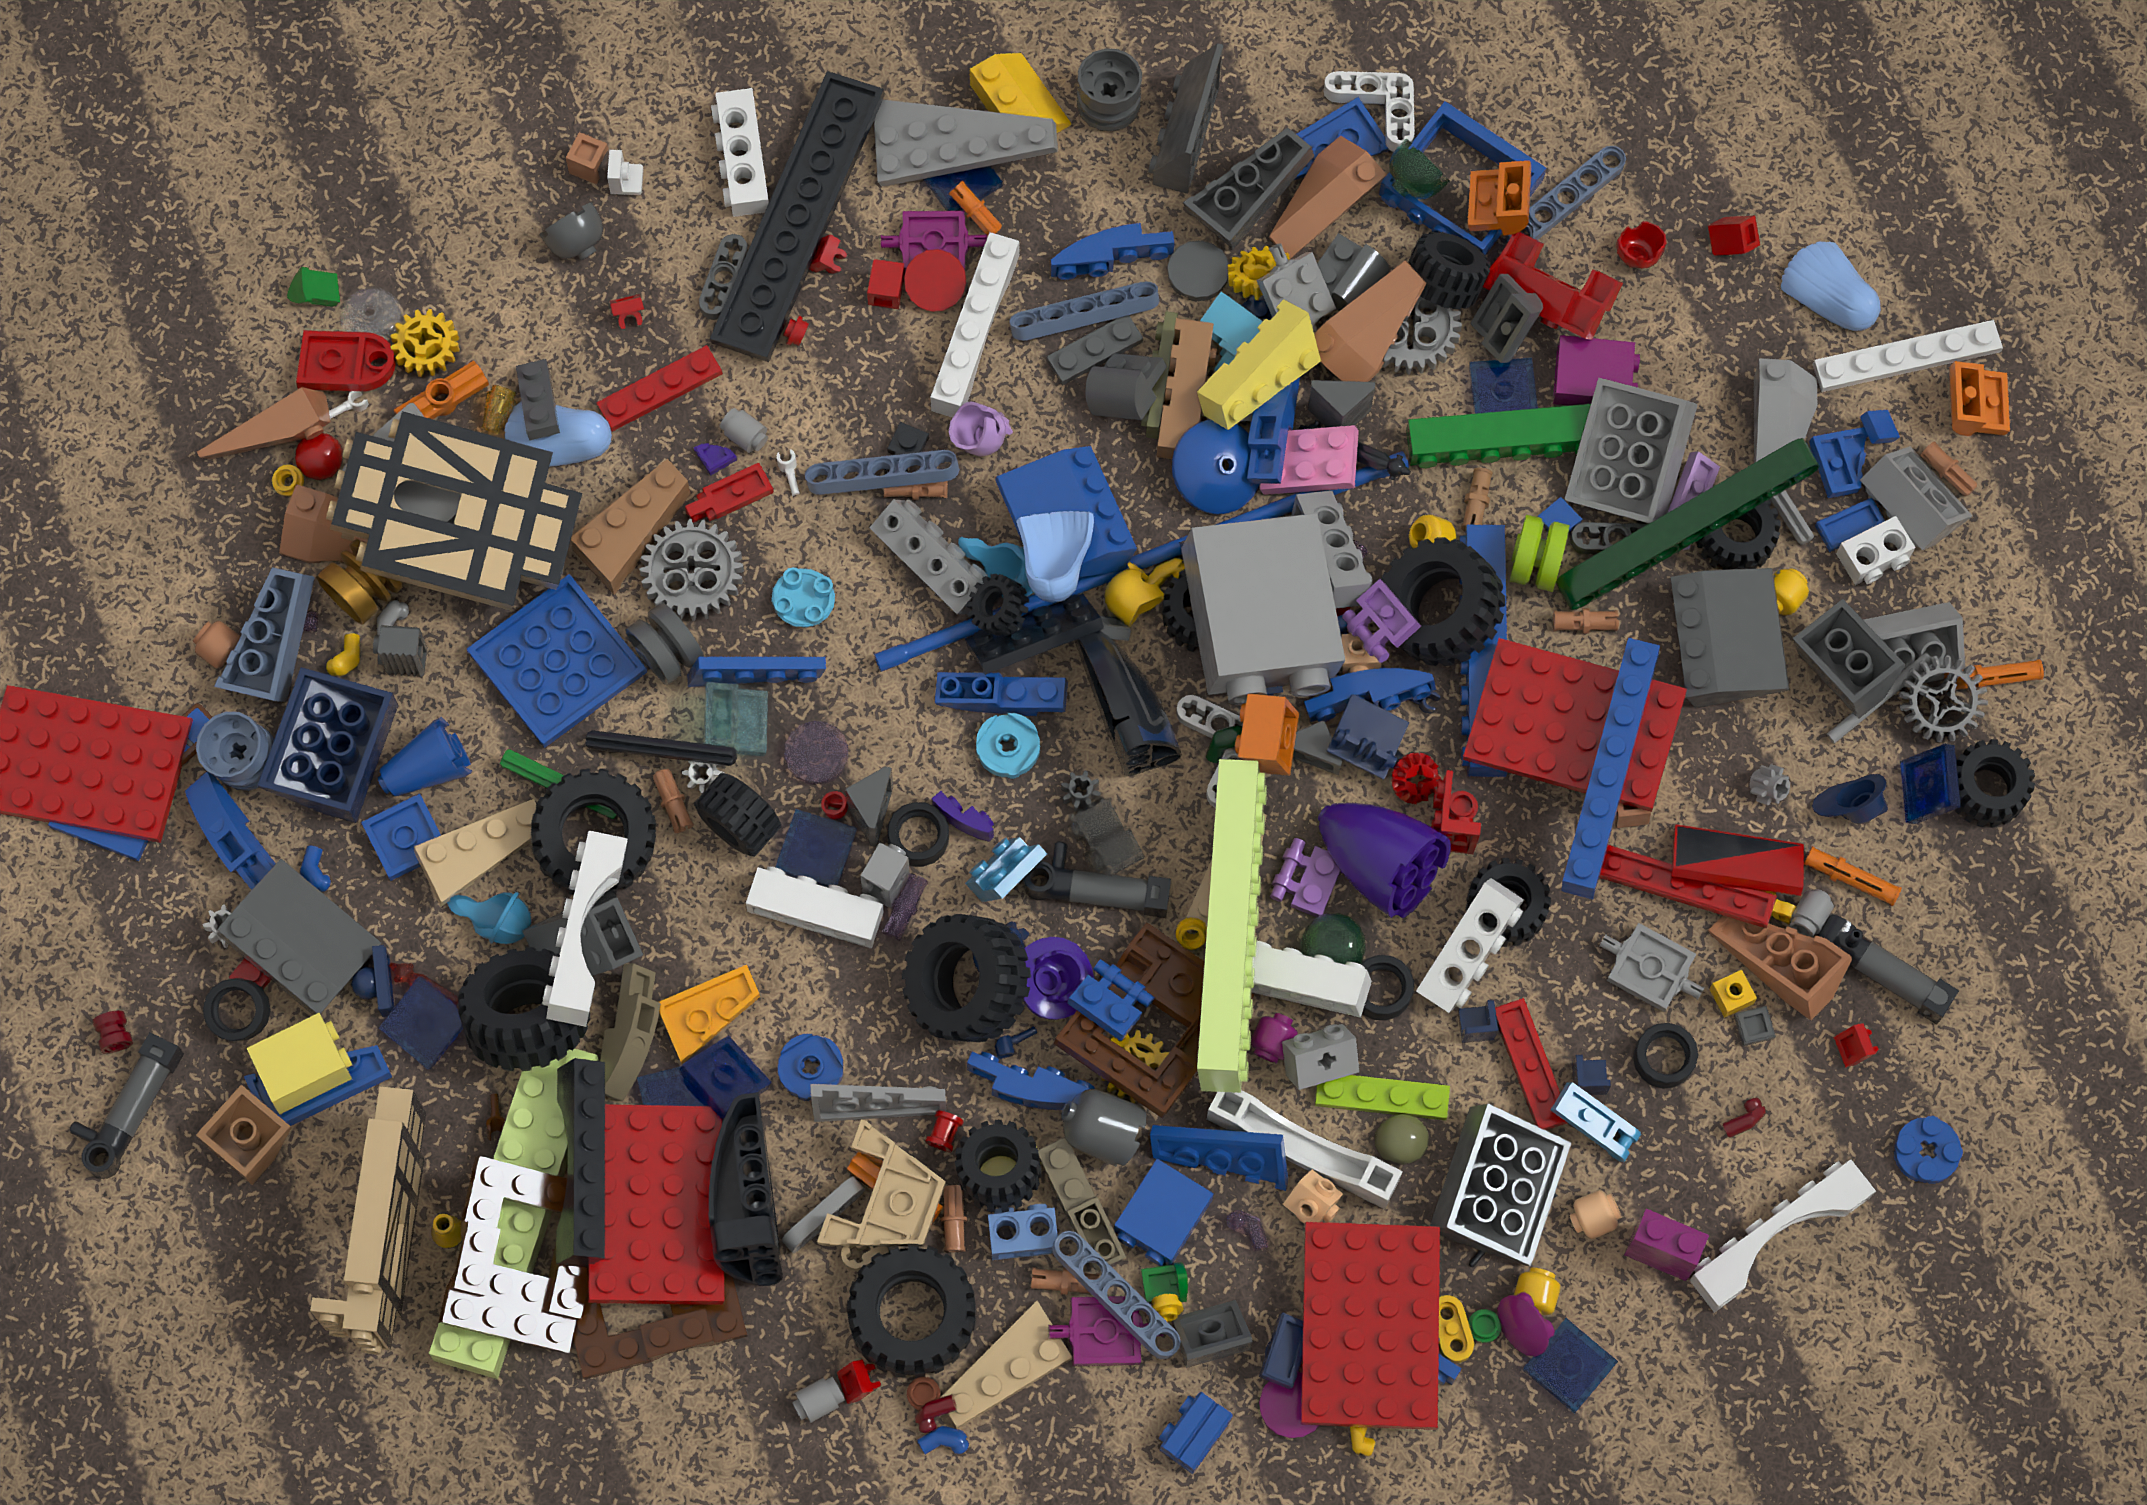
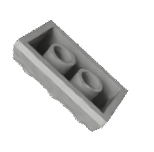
(1915, 497)
(1921, 630)

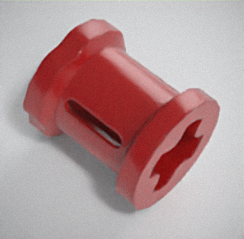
(944, 1131)

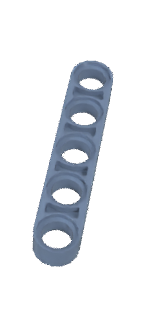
(1574, 186)
(1096, 303)
(869, 466)
(1124, 1310)

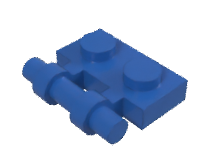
(1104, 1006)

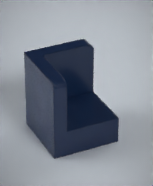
(1478, 1023)
(1590, 1075)

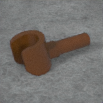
(495, 1122)

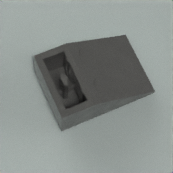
(605, 935)

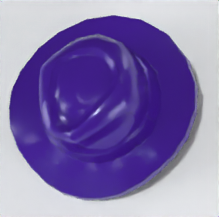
(1056, 972)

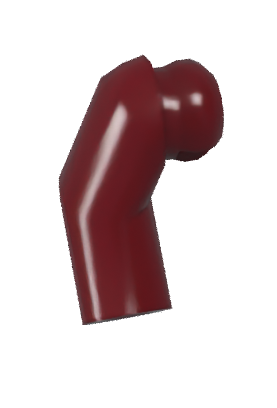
(1746, 1121)
(933, 1409)

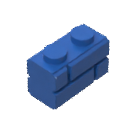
(1195, 1431)

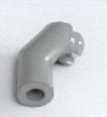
(393, 611)

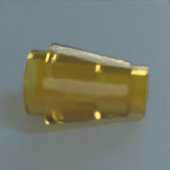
(497, 408)

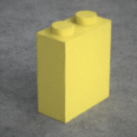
(300, 1062)

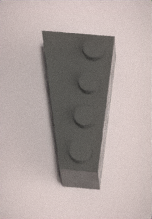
(1249, 189)

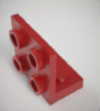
(1462, 830)

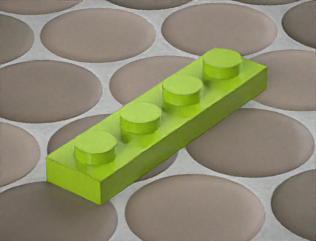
(1385, 1096)

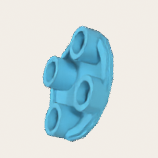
(803, 597)

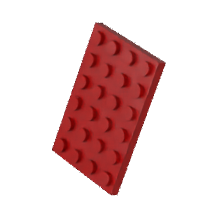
(1547, 718)
(89, 762)
(658, 1207)
(1370, 1325)

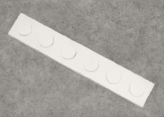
(1907, 356)

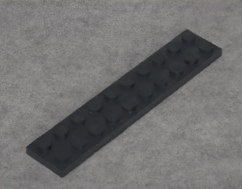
(797, 216)

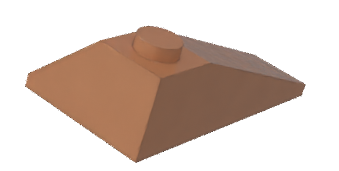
(290, 419)
(1791, 964)

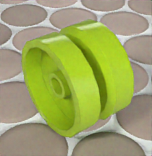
(1540, 553)

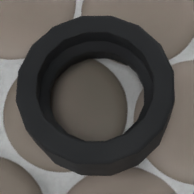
(920, 809)
(1404, 974)
(212, 1002)
(1681, 1036)

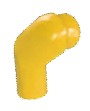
(1164, 570)
(347, 659)
(1360, 1443)

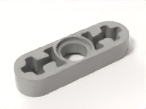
(813, 1222)

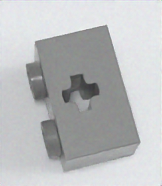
(885, 873)
(1320, 1056)

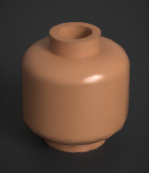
(215, 643)

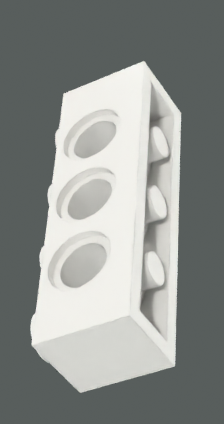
(739, 107)
(1437, 984)

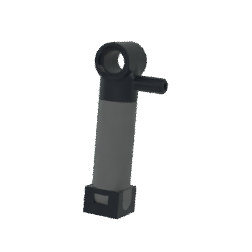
(1097, 888)
(1889, 971)
(156, 1061)

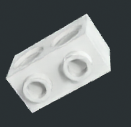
(1871, 545)

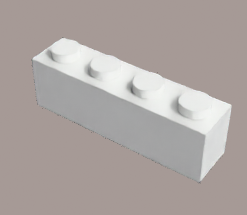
(815, 906)
(1310, 980)

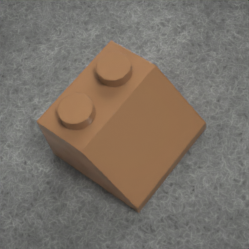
(245, 1134)

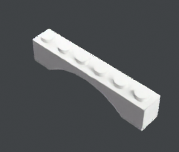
(970, 334)
(573, 985)
(1342, 1166)
(1835, 1195)

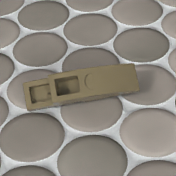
(629, 1042)
(1079, 1200)

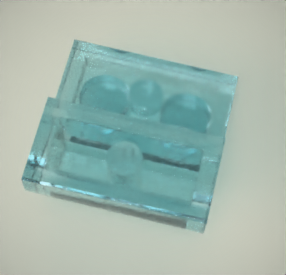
(736, 718)

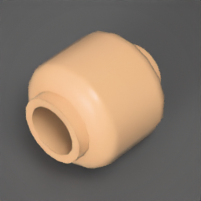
(1595, 1214)

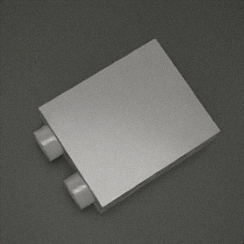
(1263, 606)

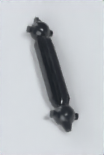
(1374, 457)

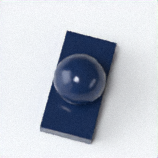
(376, 982)
(1283, 1352)

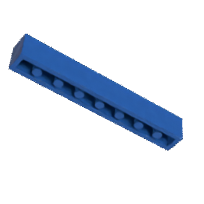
(1490, 544)
(1610, 768)

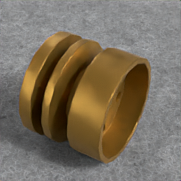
(354, 588)

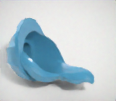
(998, 559)
(497, 918)

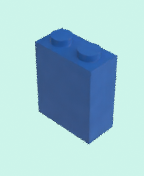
(1162, 1213)

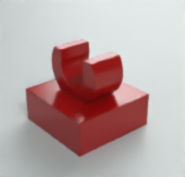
(826, 252)
(627, 306)
(1855, 1045)
(856, 1381)

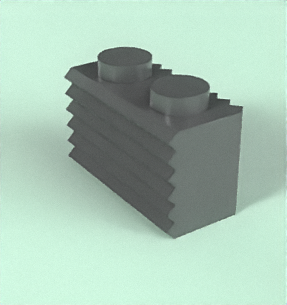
(401, 650)

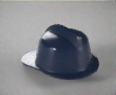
(1854, 800)

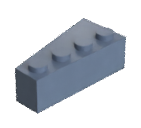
(270, 639)

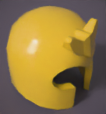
(1130, 596)

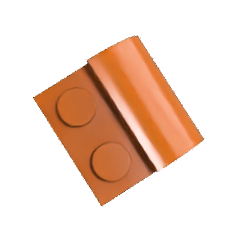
(1500, 198)
(1978, 400)

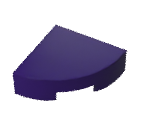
(714, 457)

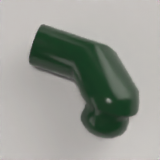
(1221, 741)

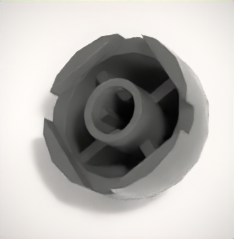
(575, 234)

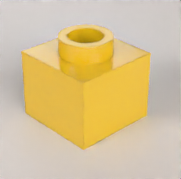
(1726, 1000)

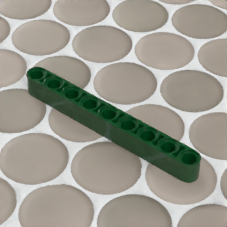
(1687, 524)

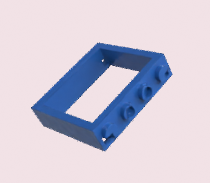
(1478, 138)

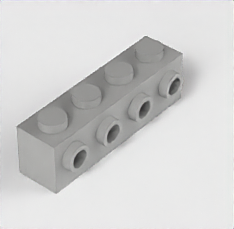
(928, 553)

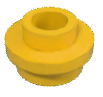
(280, 476)
(1191, 941)
(1168, 1306)

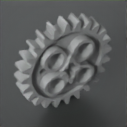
(1439, 326)
(692, 542)

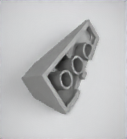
(1782, 404)

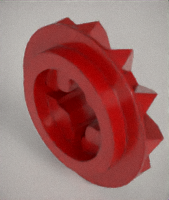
(1407, 768)

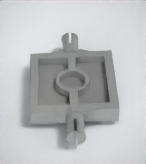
(1298, 283)
(1651, 967)

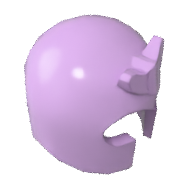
(978, 429)

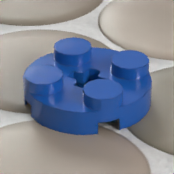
(815, 1049)
(1934, 1132)

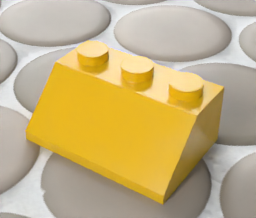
(1012, 87)

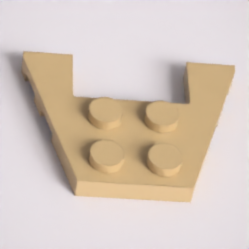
(900, 1202)

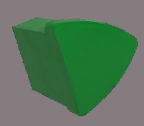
(314, 288)
(1165, 1280)

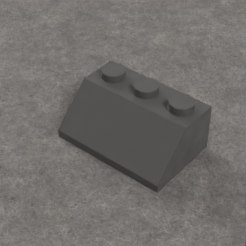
(1849, 658)

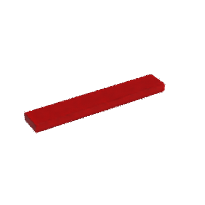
(1655, 878)

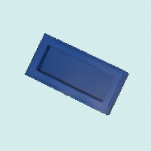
(1848, 523)

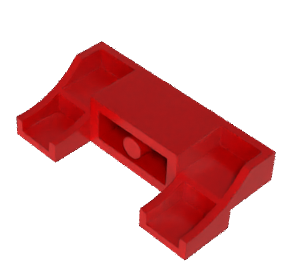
(1562, 303)

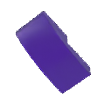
(970, 822)

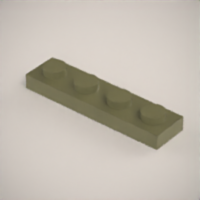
(1164, 333)

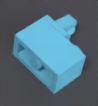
(1231, 326)

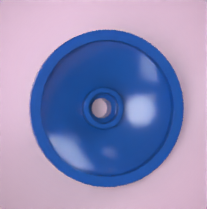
(1200, 472)

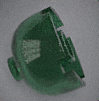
(1415, 173)
(1334, 937)

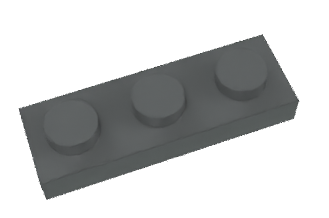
(1094, 349)
(537, 399)

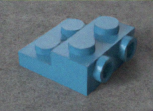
(1004, 869)

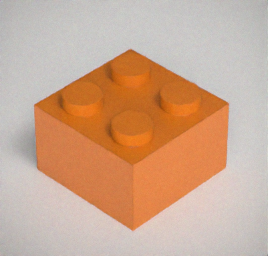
(1268, 733)

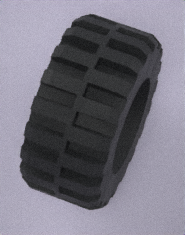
(1478, 609)
(583, 791)
(932, 971)
(521, 1038)
(903, 1266)

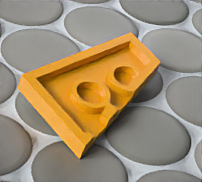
(706, 1009)

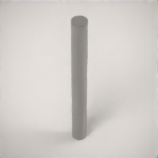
(1852, 721)

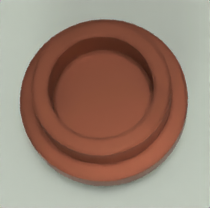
(921, 1391)

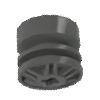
(1109, 89)

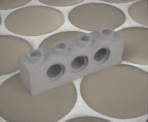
(1344, 561)

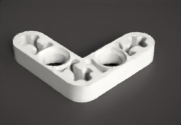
(1384, 94)
(1194, 723)

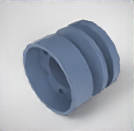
(222, 745)

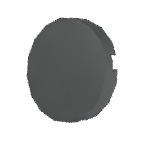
(1198, 270)

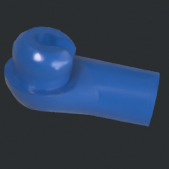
(944, 1436)

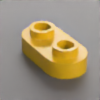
(1454, 1330)

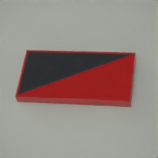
(1738, 860)

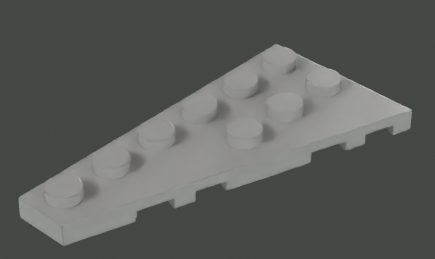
(934, 140)

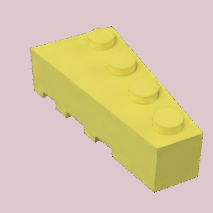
(1262, 367)

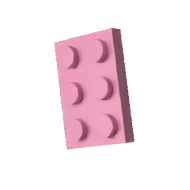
(1318, 460)

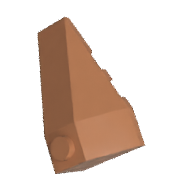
(1330, 188)
(1362, 332)
(308, 532)

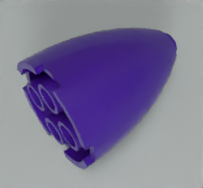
(1384, 853)

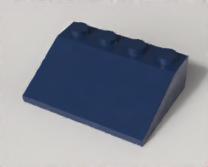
(329, 744)

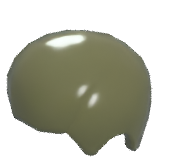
(1401, 1139)

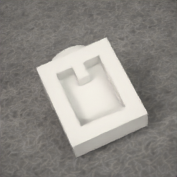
(622, 176)

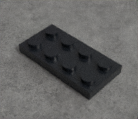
(1041, 631)

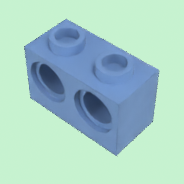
(1024, 1242)

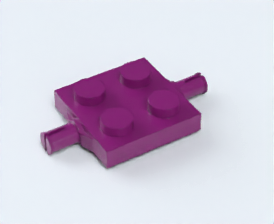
(933, 231)
(1097, 1335)

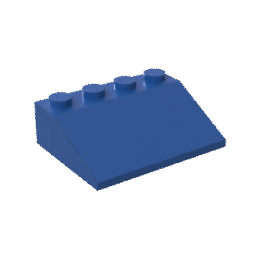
(1072, 483)

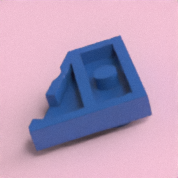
(1840, 460)

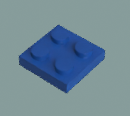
(398, 831)

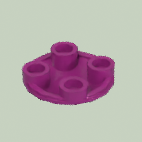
(1524, 1324)
(1282, 1409)

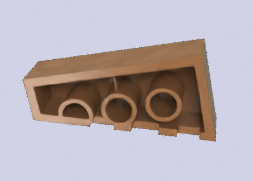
(1187, 374)
(618, 535)

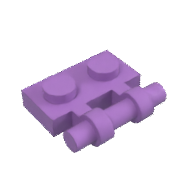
(1388, 614)
(1317, 881)

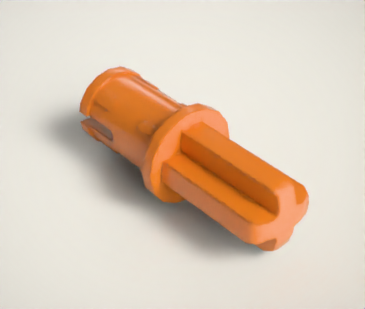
(975, 209)

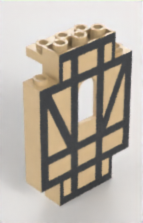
(505, 523)
(380, 1226)

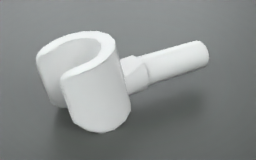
(349, 404)
(788, 467)

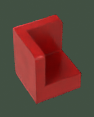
(1734, 235)
(886, 284)

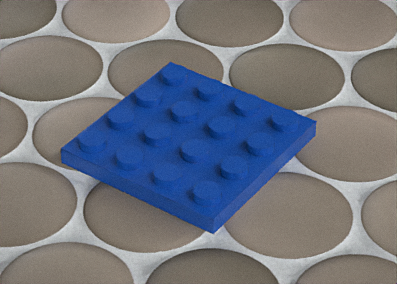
(556, 661)

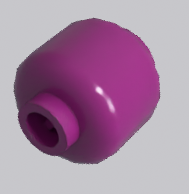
(1269, 1036)

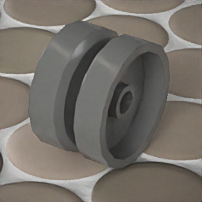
(664, 643)

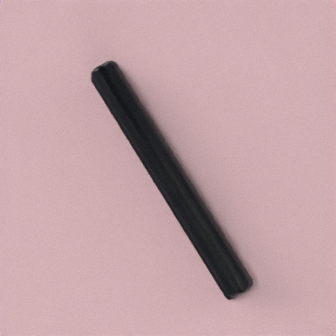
(661, 748)

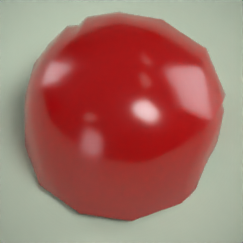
(1641, 245)
(319, 456)

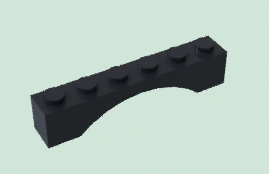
(582, 1220)

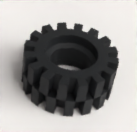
(1011, 609)

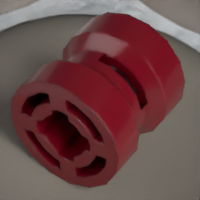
(112, 1031)

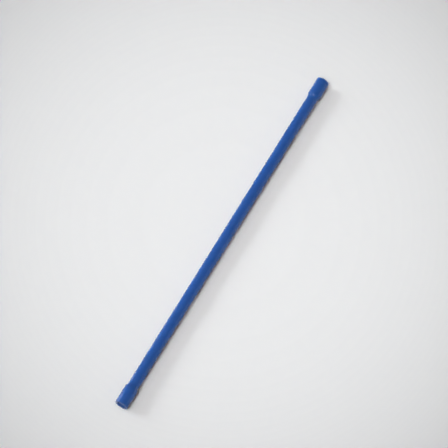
(903, 652)

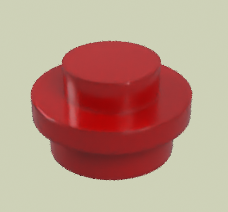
(795, 330)
(1463, 805)

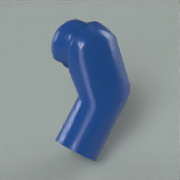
(311, 871)

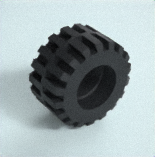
(1450, 268)
(1744, 554)
(1174, 615)
(2006, 764)
(737, 814)
(1528, 885)
(993, 1142)

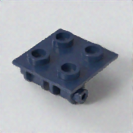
(1368, 737)

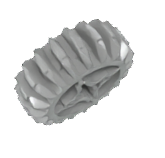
(1938, 712)

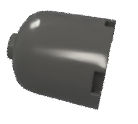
(1103, 1126)

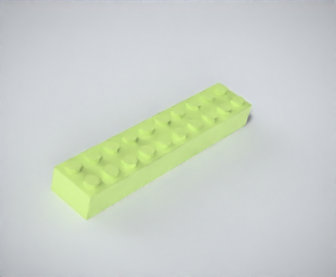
(1231, 927)
(532, 1139)

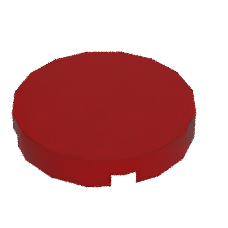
(935, 280)

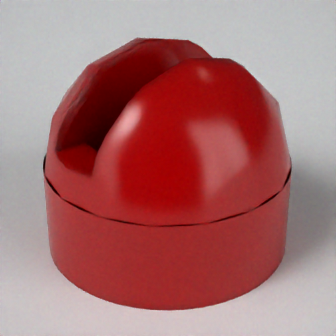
(836, 800)

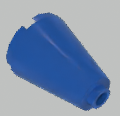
(425, 761)

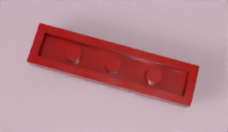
(659, 388)
(1529, 1062)

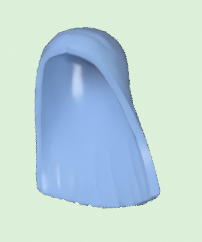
(1831, 287)
(580, 439)
(1055, 551)

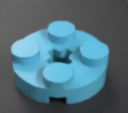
(1010, 763)

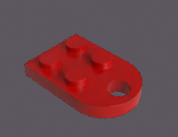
(343, 361)

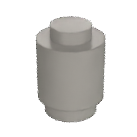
(744, 430)
(1811, 912)
(818, 1399)

